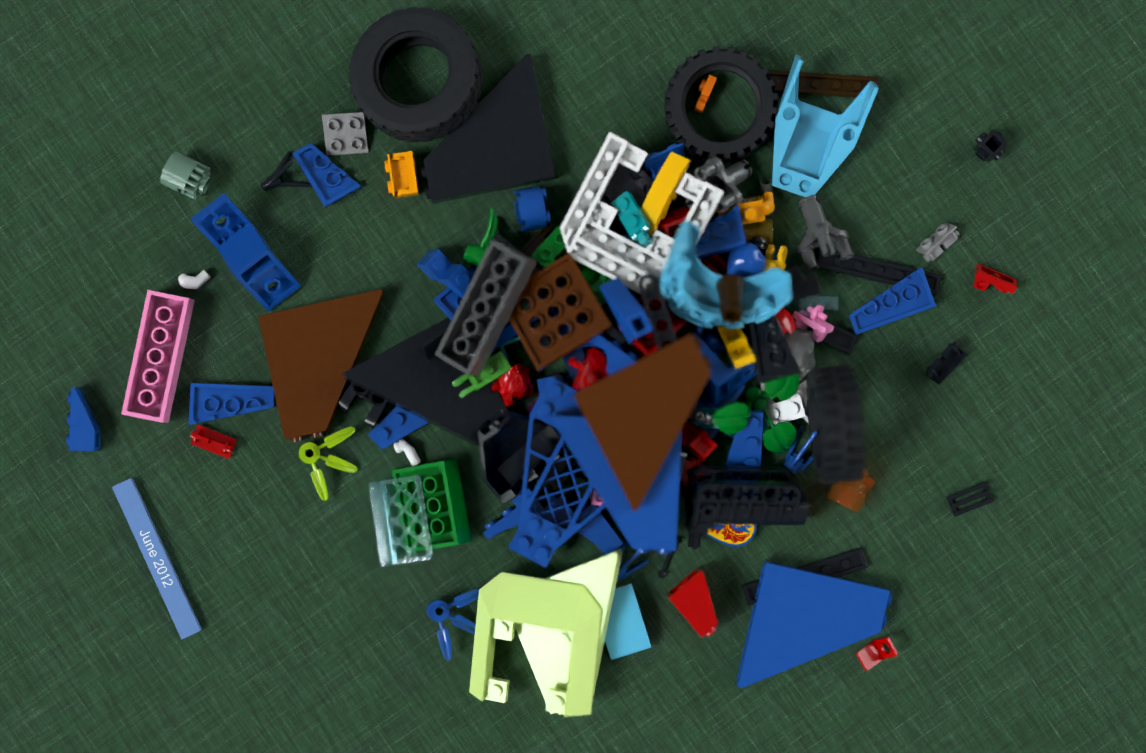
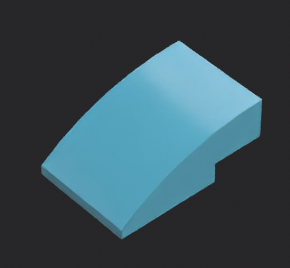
(625, 628)

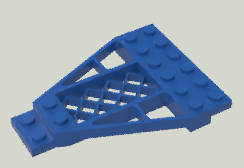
(535, 535)

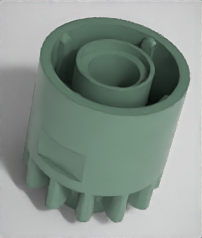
(185, 175)

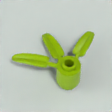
(331, 461)

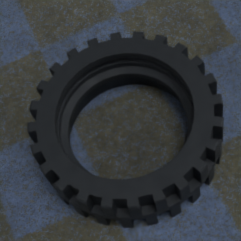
(730, 61)
(837, 418)

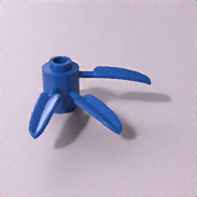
(458, 620)

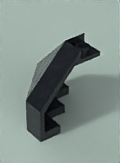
(504, 451)

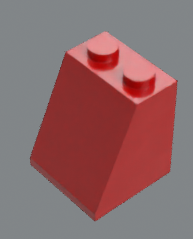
(694, 602)

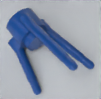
(795, 461)
(623, 566)

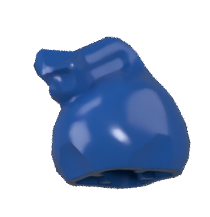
(746, 261)

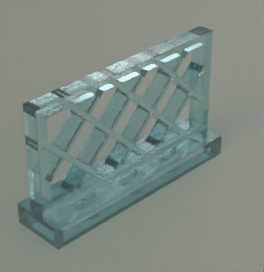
(383, 518)

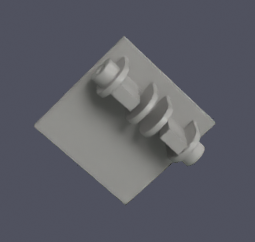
(345, 133)

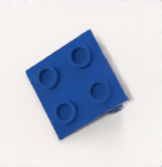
(655, 161)

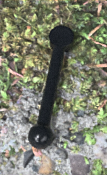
(662, 573)

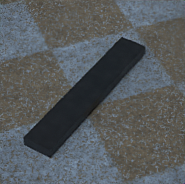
(873, 269)
(833, 566)

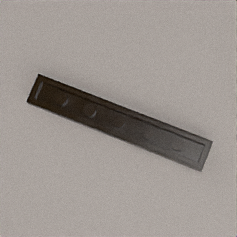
(824, 84)

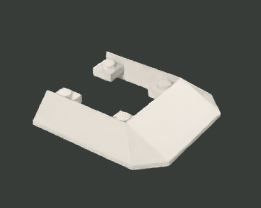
(589, 219)

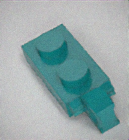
(633, 218)

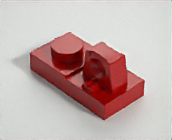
(986, 275)

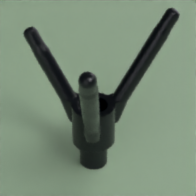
(276, 178)

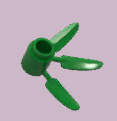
(475, 253)

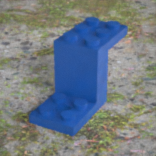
(245, 252)
(723, 379)

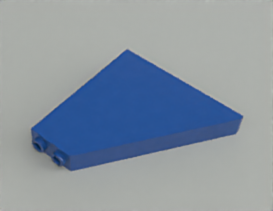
(656, 519)
(805, 617)

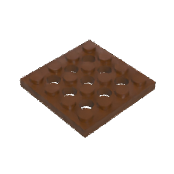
(578, 333)

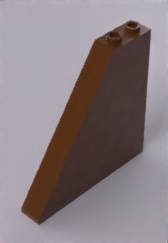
(308, 355)
(643, 410)

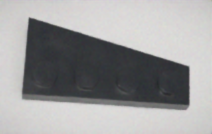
(772, 351)

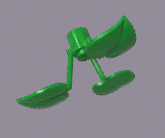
(733, 416)

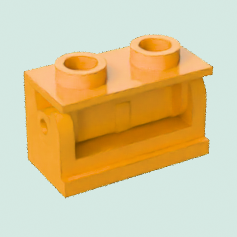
(402, 174)

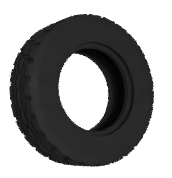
(390, 37)

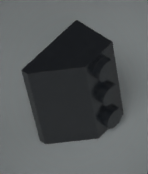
(626, 179)

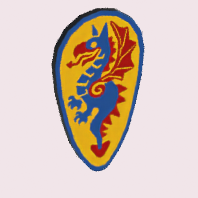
(732, 534)

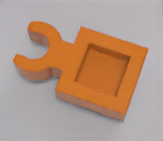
(706, 88)

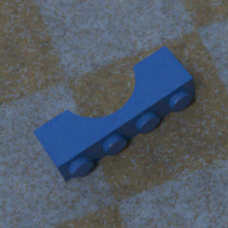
(615, 357)

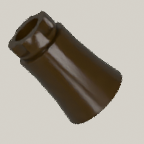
(731, 297)

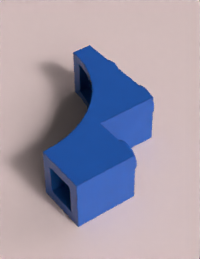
(439, 268)

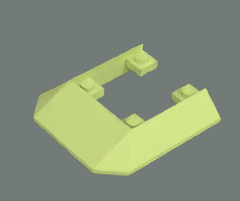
(544, 604)

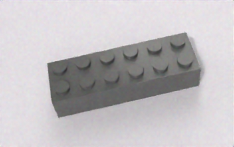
(485, 308)

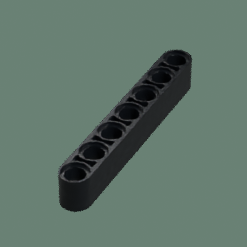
(654, 316)

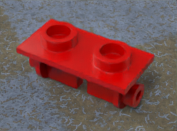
(213, 441)

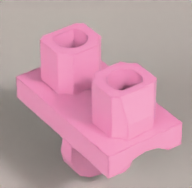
(815, 319)

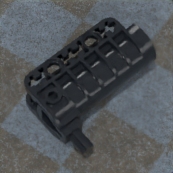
(741, 500)

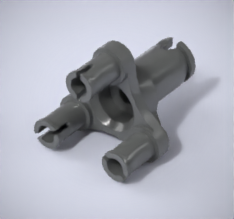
(724, 179)
(820, 234)

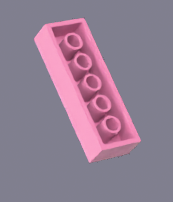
(158, 356)

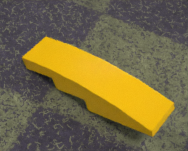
(664, 190)
(736, 346)

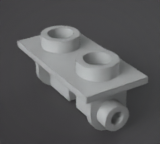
(945, 234)

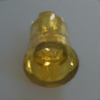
(760, 229)

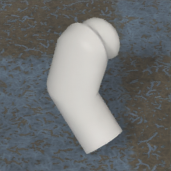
(192, 282)
(410, 452)

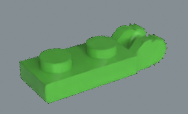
(494, 368)

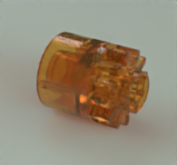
(852, 493)

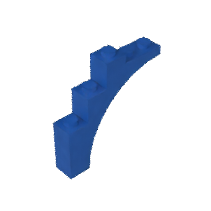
(595, 530)

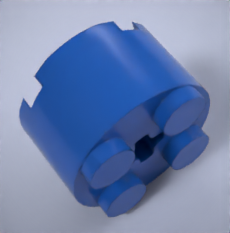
(531, 208)

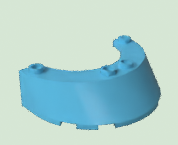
(693, 291)

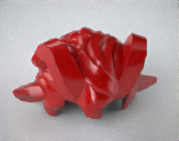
(514, 384)

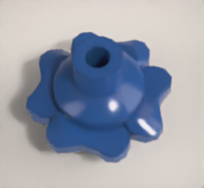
(713, 342)

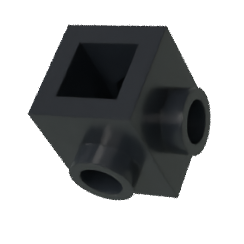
(996, 143)

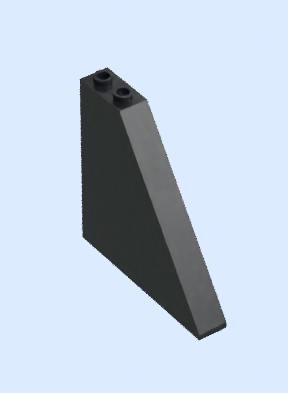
(496, 146)
(426, 388)

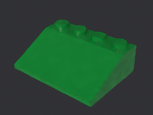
(443, 504)

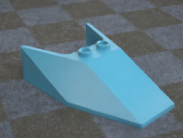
(813, 140)

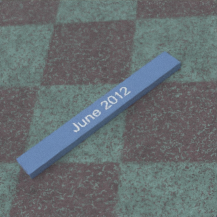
(157, 558)

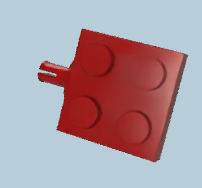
(590, 369)

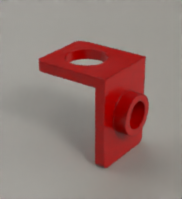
(874, 652)

